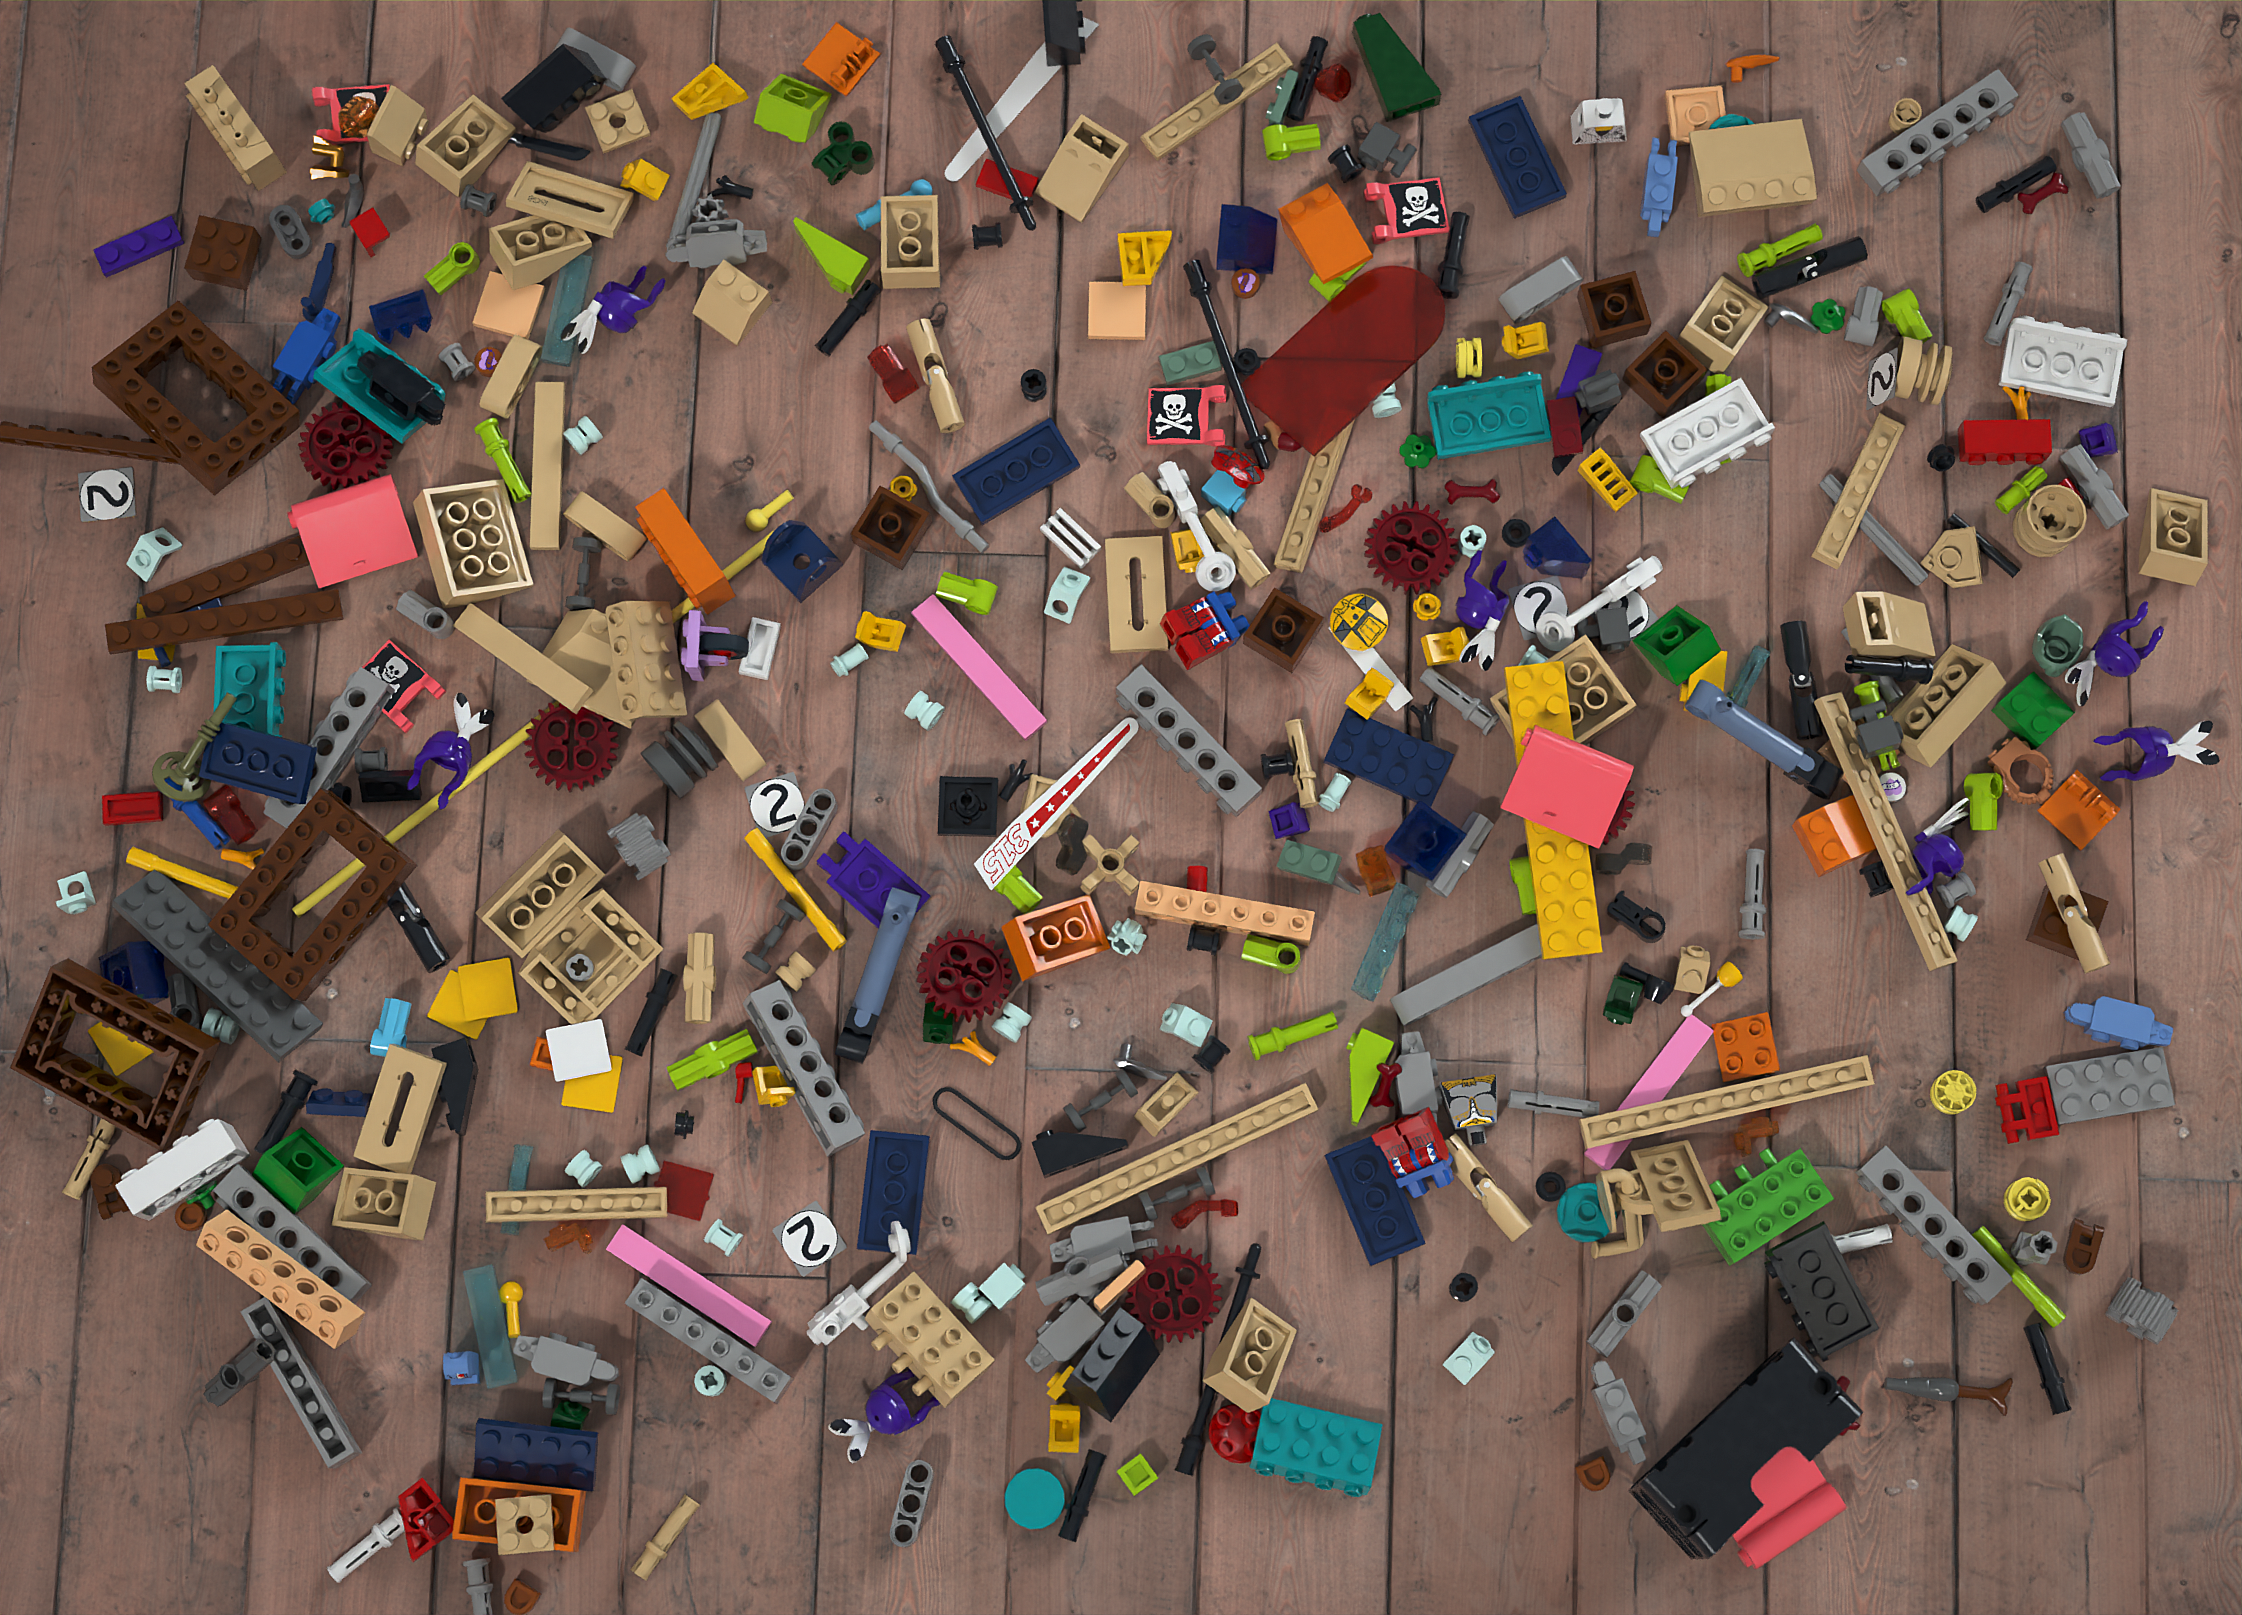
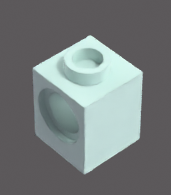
(1003, 1285)

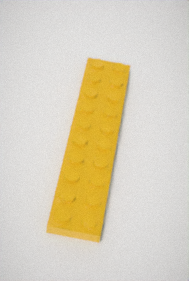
(1557, 862)

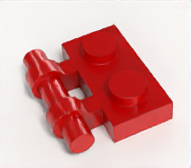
(2036, 1110)

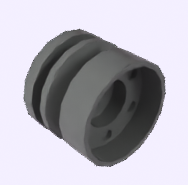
(679, 759)

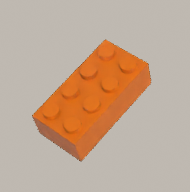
(683, 552)
(476, 1511)

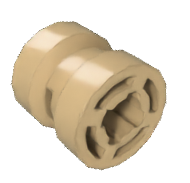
(1910, 113)
(797, 969)

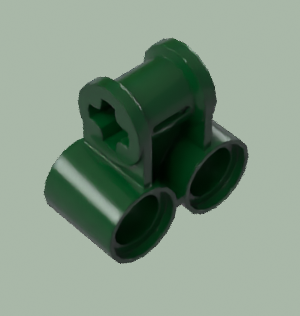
(839, 156)

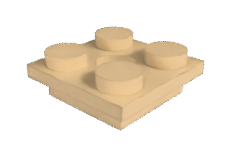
(623, 106)
(509, 1513)

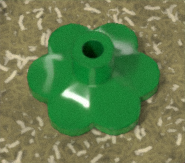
(1826, 321)
(1415, 457)
(203, 1194)

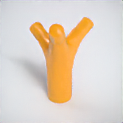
(2019, 401)
(241, 857)
(974, 1047)

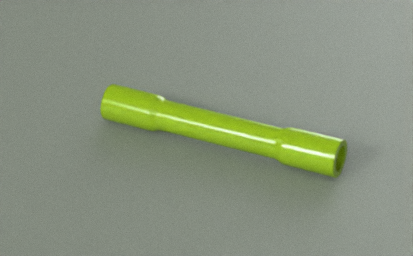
(2041, 1302)

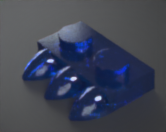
(401, 315)

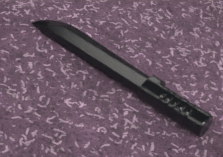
(549, 147)
(1587, 430)

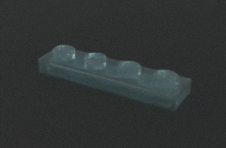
(566, 306)
(1385, 942)
(490, 1326)

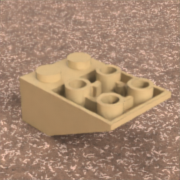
(1082, 168)
(1887, 626)

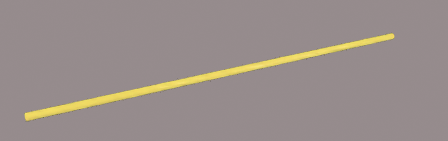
(491, 759)

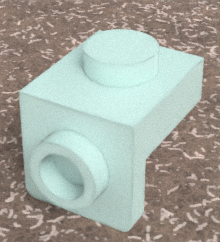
(1185, 1024)
(1469, 1357)

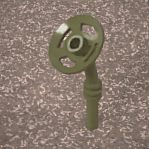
(185, 761)

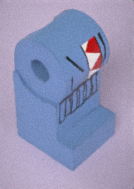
(461, 1368)

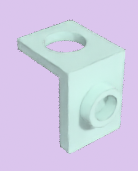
(149, 553)
(1068, 589)
(79, 902)

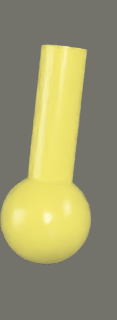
(758, 518)

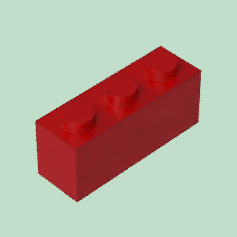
(2004, 441)

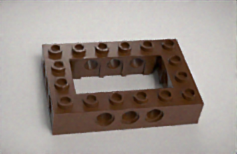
(213, 464)
(384, 874)
(43, 1059)

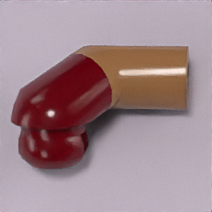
(1281, 439)

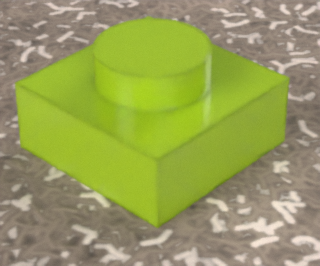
(1137, 1474)

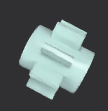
(1127, 937)

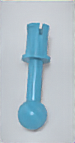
(873, 214)

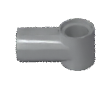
(1863, 322)
(424, 614)

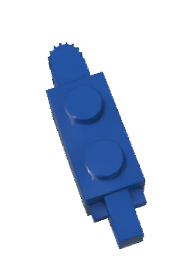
(305, 352)

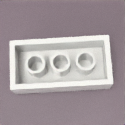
(182, 1169)

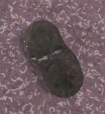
(1071, 836)
(1614, 863)

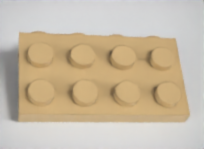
(645, 660)

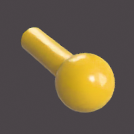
(511, 1294)

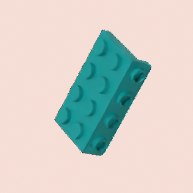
(352, 385)
(1488, 415)
(255, 679)
(1316, 1447)

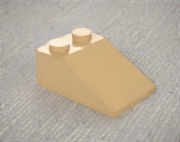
(463, 145)
(910, 242)
(534, 248)
(1721, 325)
(2174, 537)
(384, 1203)
(1250, 1357)

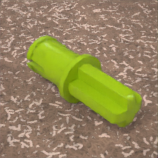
(2021, 489)

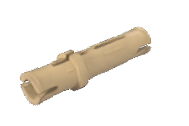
(1304, 776)
(90, 1158)
(665, 1537)

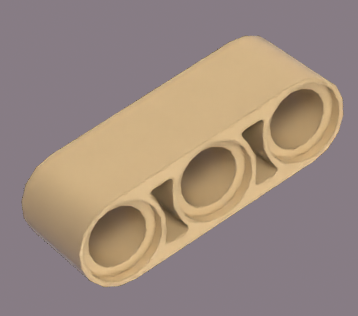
(511, 376)
(605, 526)
(730, 740)

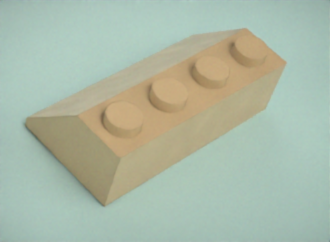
(1942, 709)
(540, 893)

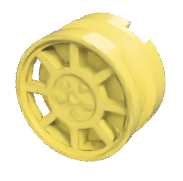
(1466, 358)
(1953, 1092)
(2027, 1199)

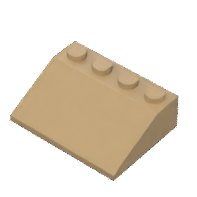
(1752, 168)
(472, 542)
(1593, 692)

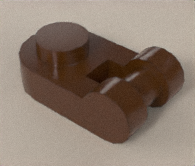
(103, 1184)
(2080, 1257)

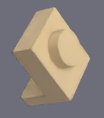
(1692, 969)

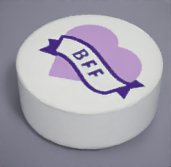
(1893, 786)

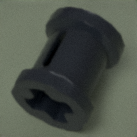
(1345, 163)
(987, 236)
(1037, 392)
(1277, 764)
(1884, 884)
(1203, 940)
(1211, 1054)
(1467, 1279)

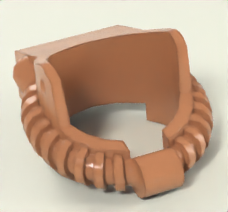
(2014, 751)

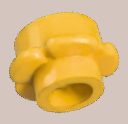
(907, 483)
(1427, 599)

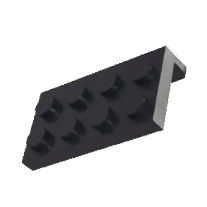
(1820, 1291)

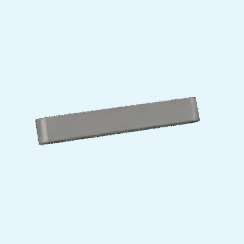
(1468, 976)

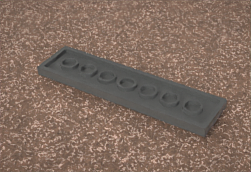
(215, 966)

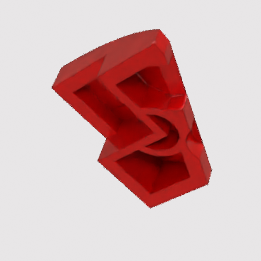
(423, 1519)

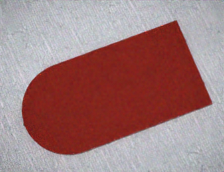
(1348, 354)

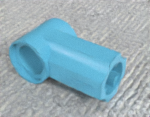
(391, 1026)

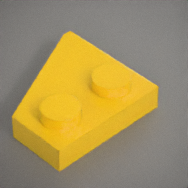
(708, 93)
(1141, 255)

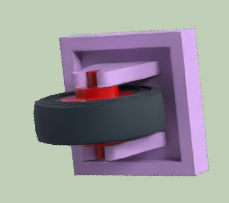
(709, 646)

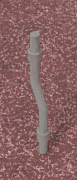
(963, 528)

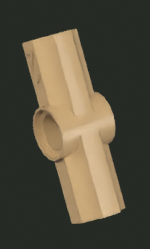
(1236, 546)
(699, 978)

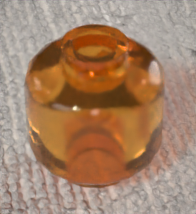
(357, 116)

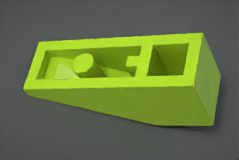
(838, 262)
(1366, 1052)

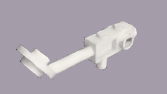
(1175, 485)
(1640, 574)
(852, 1303)

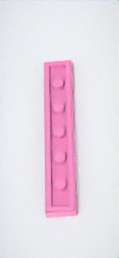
(979, 667)
(1657, 1081)
(689, 1285)

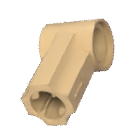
(1150, 499)

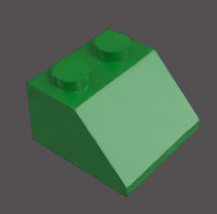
(1677, 645)
(2033, 711)
(297, 1170)

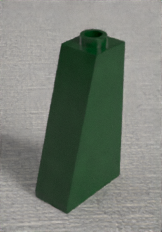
(1393, 70)

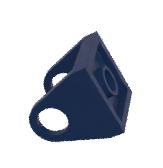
(799, 541)

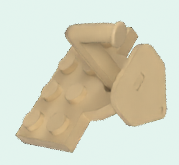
(1663, 1184)

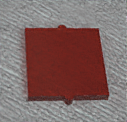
(686, 1189)

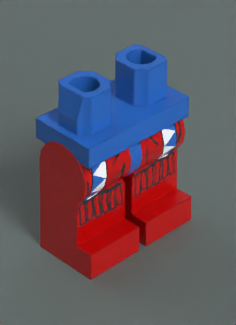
(1203, 628)
(1415, 1151)

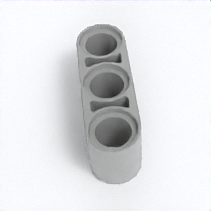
(613, 65)
(1540, 289)
(812, 815)
(908, 1488)

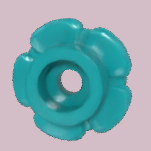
(321, 211)

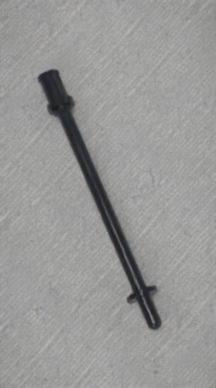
(954, 65)
(1201, 289)
(1193, 1442)

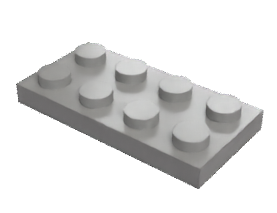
(2109, 1086)

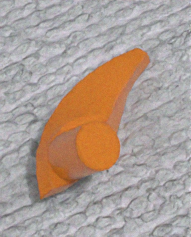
(1738, 64)

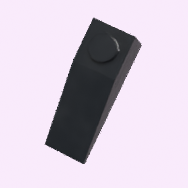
(1069, 1150)

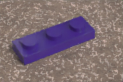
(138, 246)

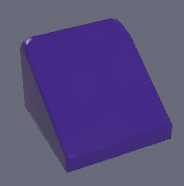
(2098, 440)
(1289, 820)

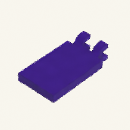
(866, 878)

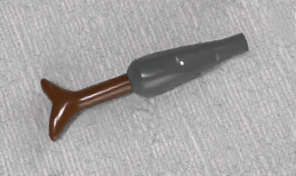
(1948, 1390)

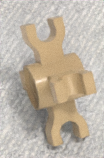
(1120, 875)

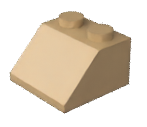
(397, 127)
(731, 302)

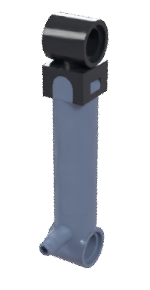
(1798, 763)
(877, 975)

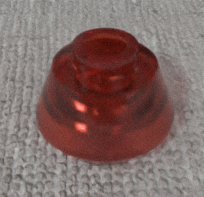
(1333, 83)

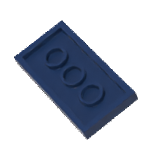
(1517, 157)
(1016, 471)
(1388, 758)
(259, 762)
(893, 1189)
(1374, 1201)
(535, 1454)

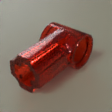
(896, 379)
(227, 809)

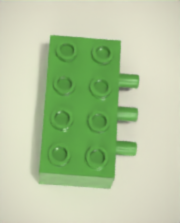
(1765, 1204)

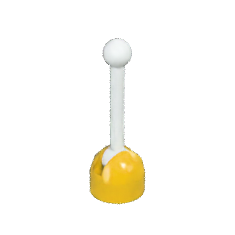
(1727, 976)

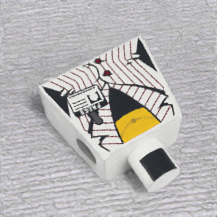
(1598, 121)

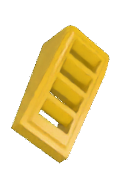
(1599, 486)

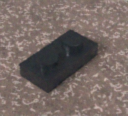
(387, 786)

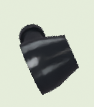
(1654, 989)

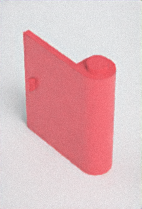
(353, 531)
(1566, 786)
(1794, 1506)

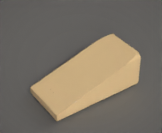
(1165, 1104)

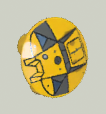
(1358, 622)

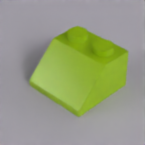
(791, 108)

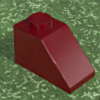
(1564, 427)

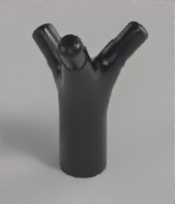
(731, 188)
(1425, 719)
(1014, 781)

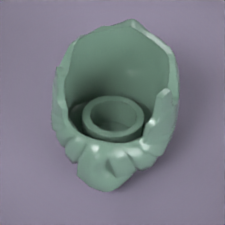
(2057, 645)

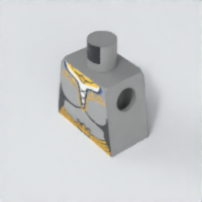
(1471, 1105)

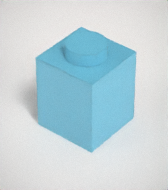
(1223, 492)

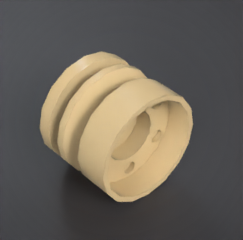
(1922, 370)
(2062, 513)

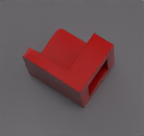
(369, 230)

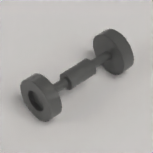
(1202, 48)
(587, 546)
(773, 936)
(1100, 1100)
(1177, 1193)
(550, 1393)

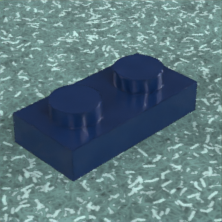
(347, 1103)

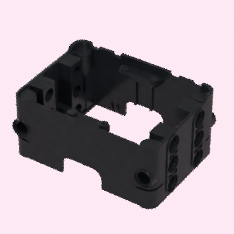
(1704, 1482)

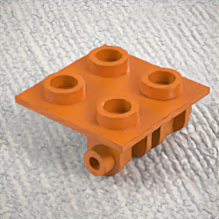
(841, 59)
(2078, 810)
(1746, 1047)

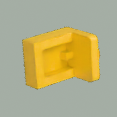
(644, 178)
(1525, 340)
(1186, 550)
(880, 632)
(1444, 647)
(1370, 694)
(771, 1086)
(1056, 1382)
(1064, 1428)

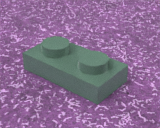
(1285, 89)
(1190, 363)
(1309, 862)

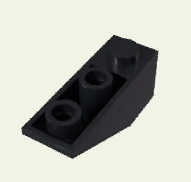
(457, 1081)

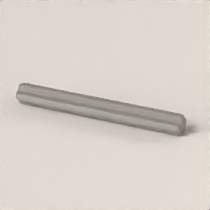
(696, 174)
(1880, 537)

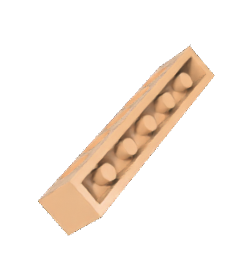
(1224, 913)
(280, 1278)

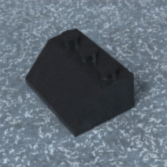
(1062, 33)
(555, 88)
(1113, 1365)

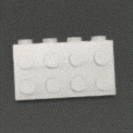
(2062, 361)
(1707, 434)

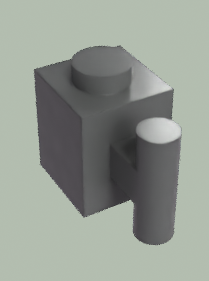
(1381, 147)
(1598, 392)
(1610, 629)
(1876, 734)

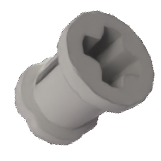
(452, 353)
(1956, 890)
(575, 960)

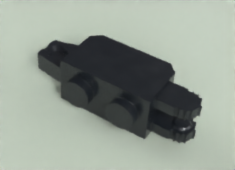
(401, 388)

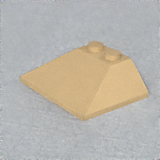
(584, 651)
(608, 938)

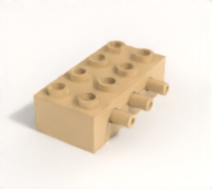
(233, 129)
(927, 1340)

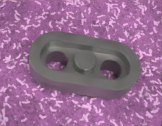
(291, 233)

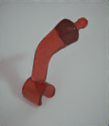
(1332, 522)
(1183, 1218)

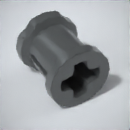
(478, 200)
(371, 760)

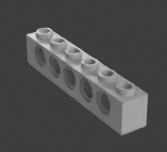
(1991, 89)
(1141, 684)
(344, 743)
(787, 1057)
(239, 1183)
(1992, 1275)
(709, 1341)
(302, 1384)

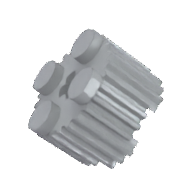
(638, 845)
(2142, 1310)

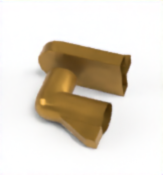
(336, 152)

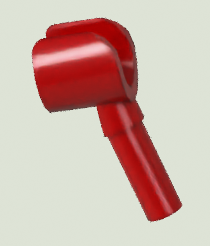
(742, 1071)

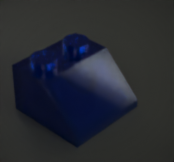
(1246, 239)
(1555, 552)
(1424, 842)
(137, 969)

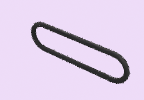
(967, 1132)

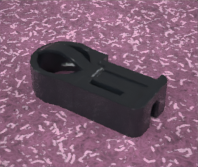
(1632, 915)

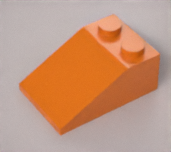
(1324, 233)
(1834, 835)
(1055, 937)

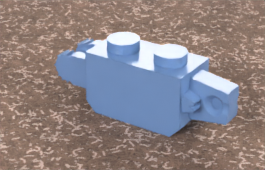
(1658, 186)
(2120, 1022)

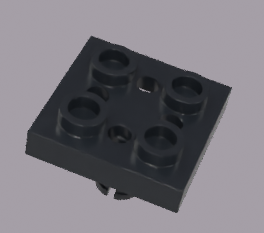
(953, 791)

